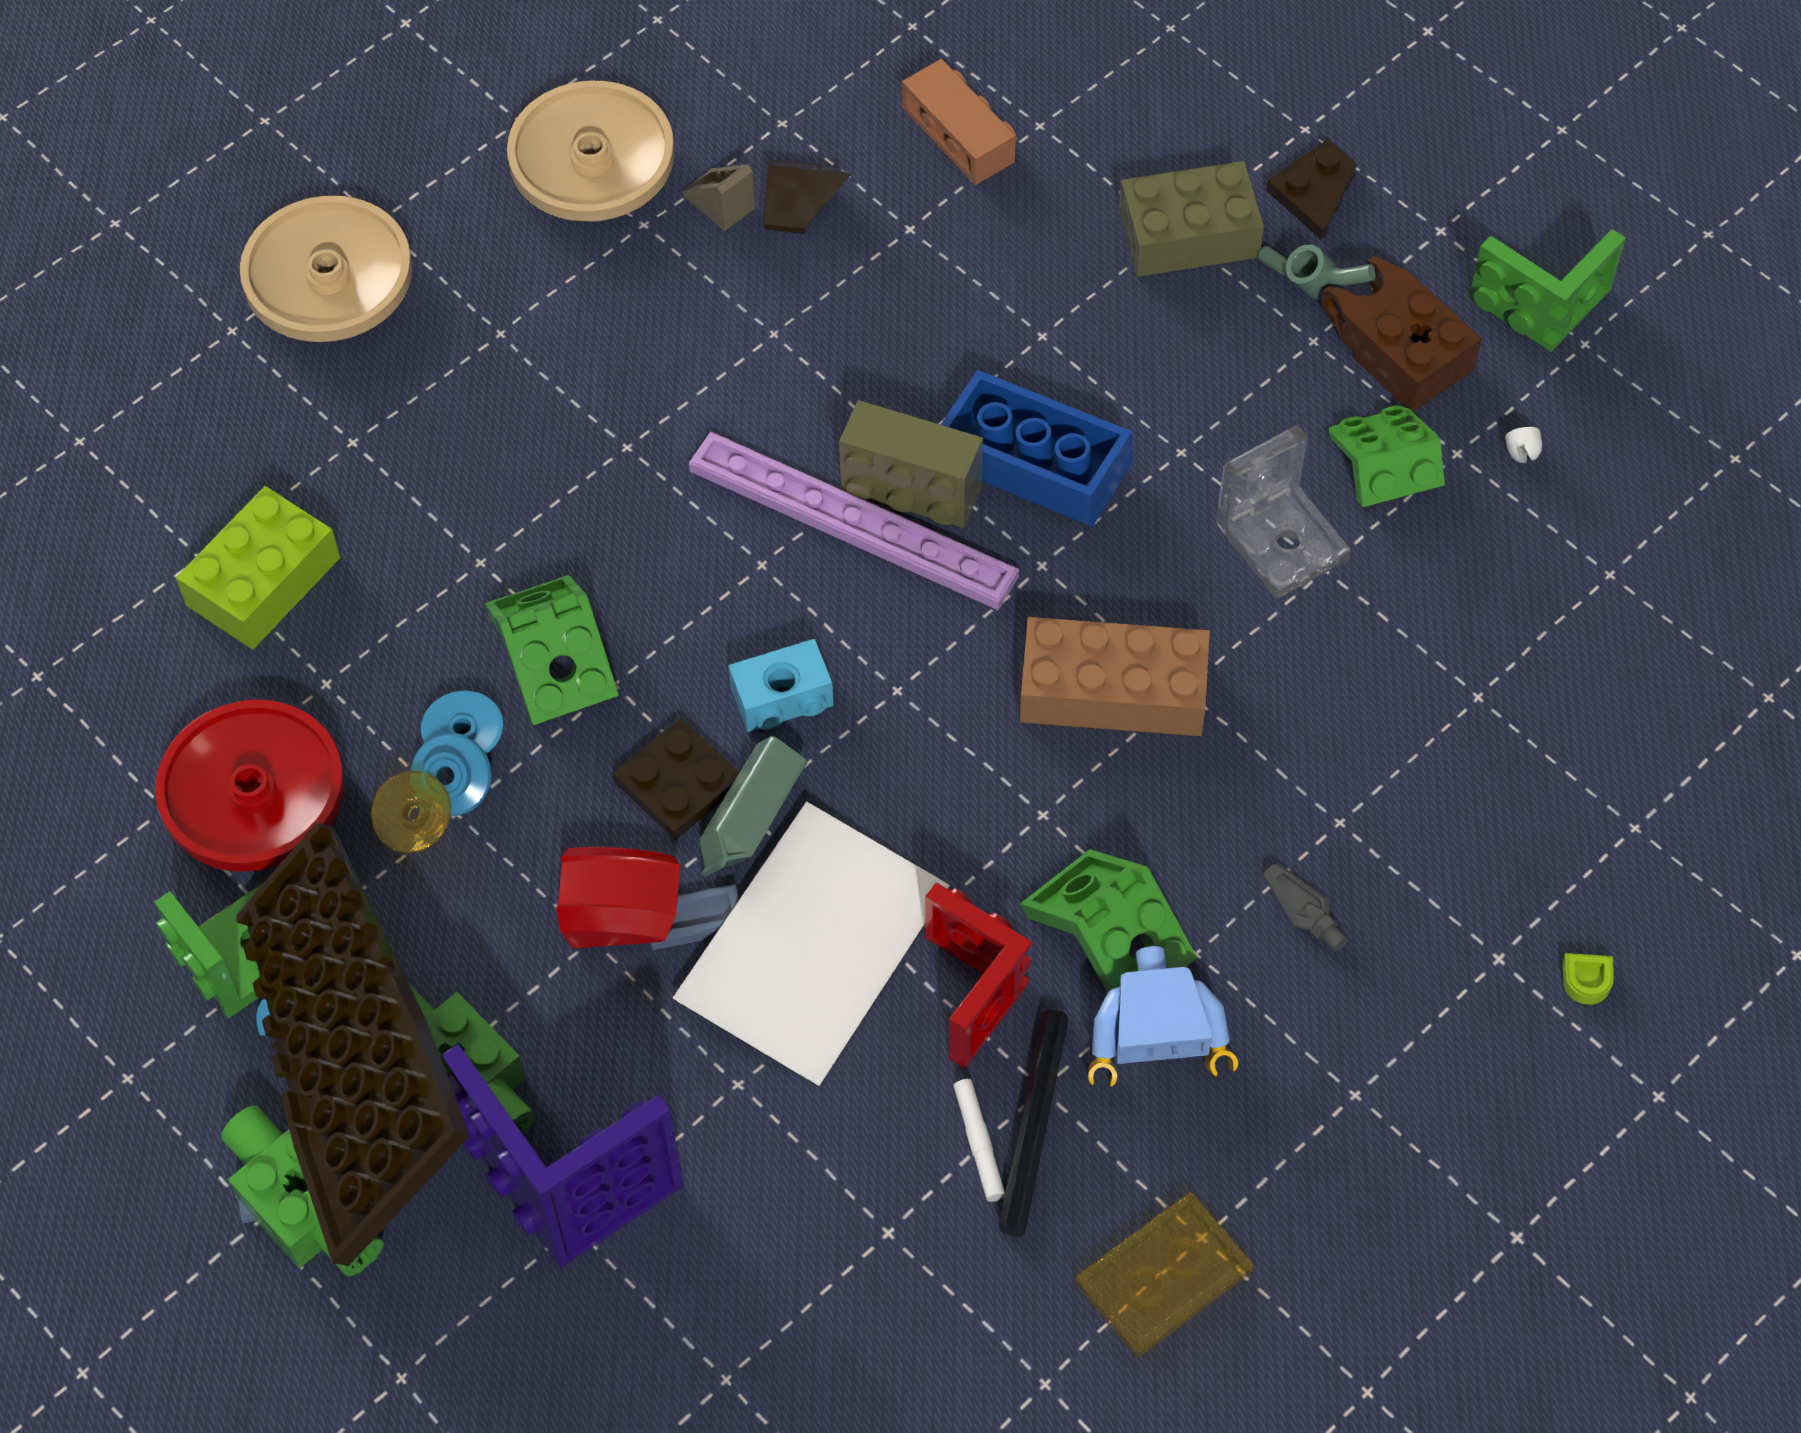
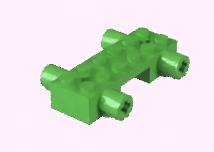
(272, 1174)

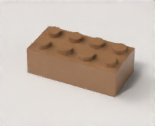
(1114, 676)

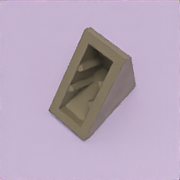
(723, 194)

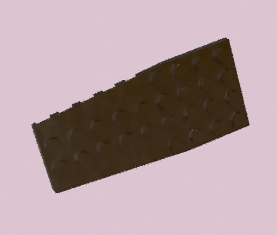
(355, 1048)

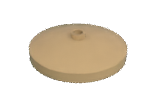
(590, 150)
(326, 268)

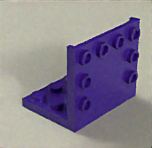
(583, 1194)

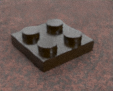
(676, 778)

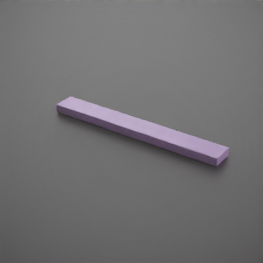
(854, 520)

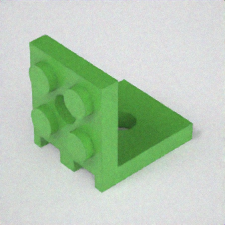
(1534, 299)
(546, 624)
(1105, 907)
(211, 951)

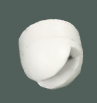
(1524, 442)

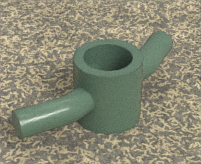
(1313, 270)

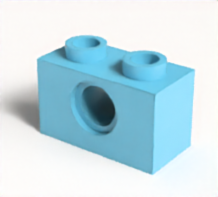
(794, 667)

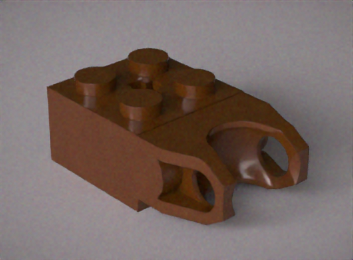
(1403, 335)

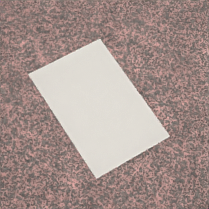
(810, 943)

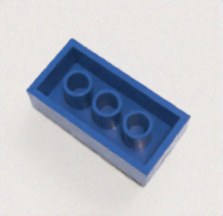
(1043, 447)

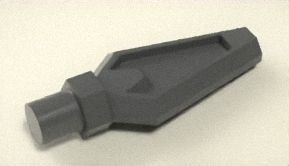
(1304, 906)

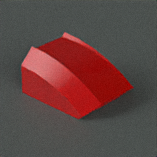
(616, 896)

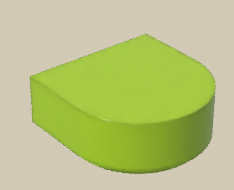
(1587, 977)

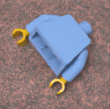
(1159, 1017)

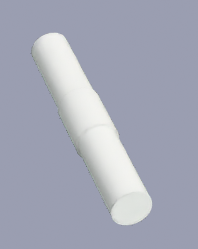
(979, 1140)

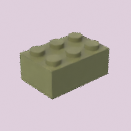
(1190, 218)
(911, 464)

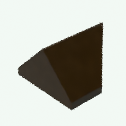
(798, 193)

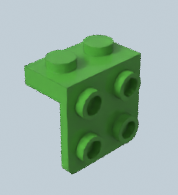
(1390, 454)

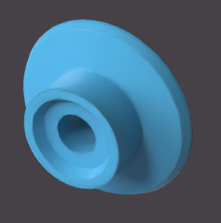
(464, 712)
(469, 766)

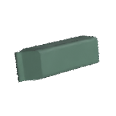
(750, 804)

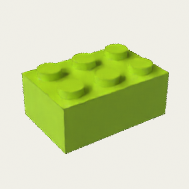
(258, 567)

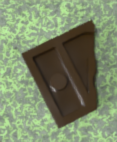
(1314, 186)

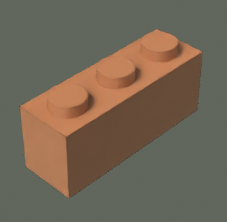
(959, 121)

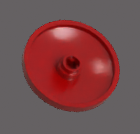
(248, 784)

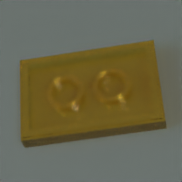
(1164, 1274)

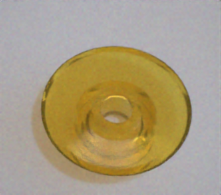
(393, 807)

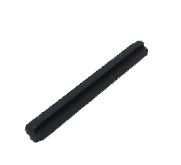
(1033, 1123)

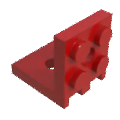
(988, 947)

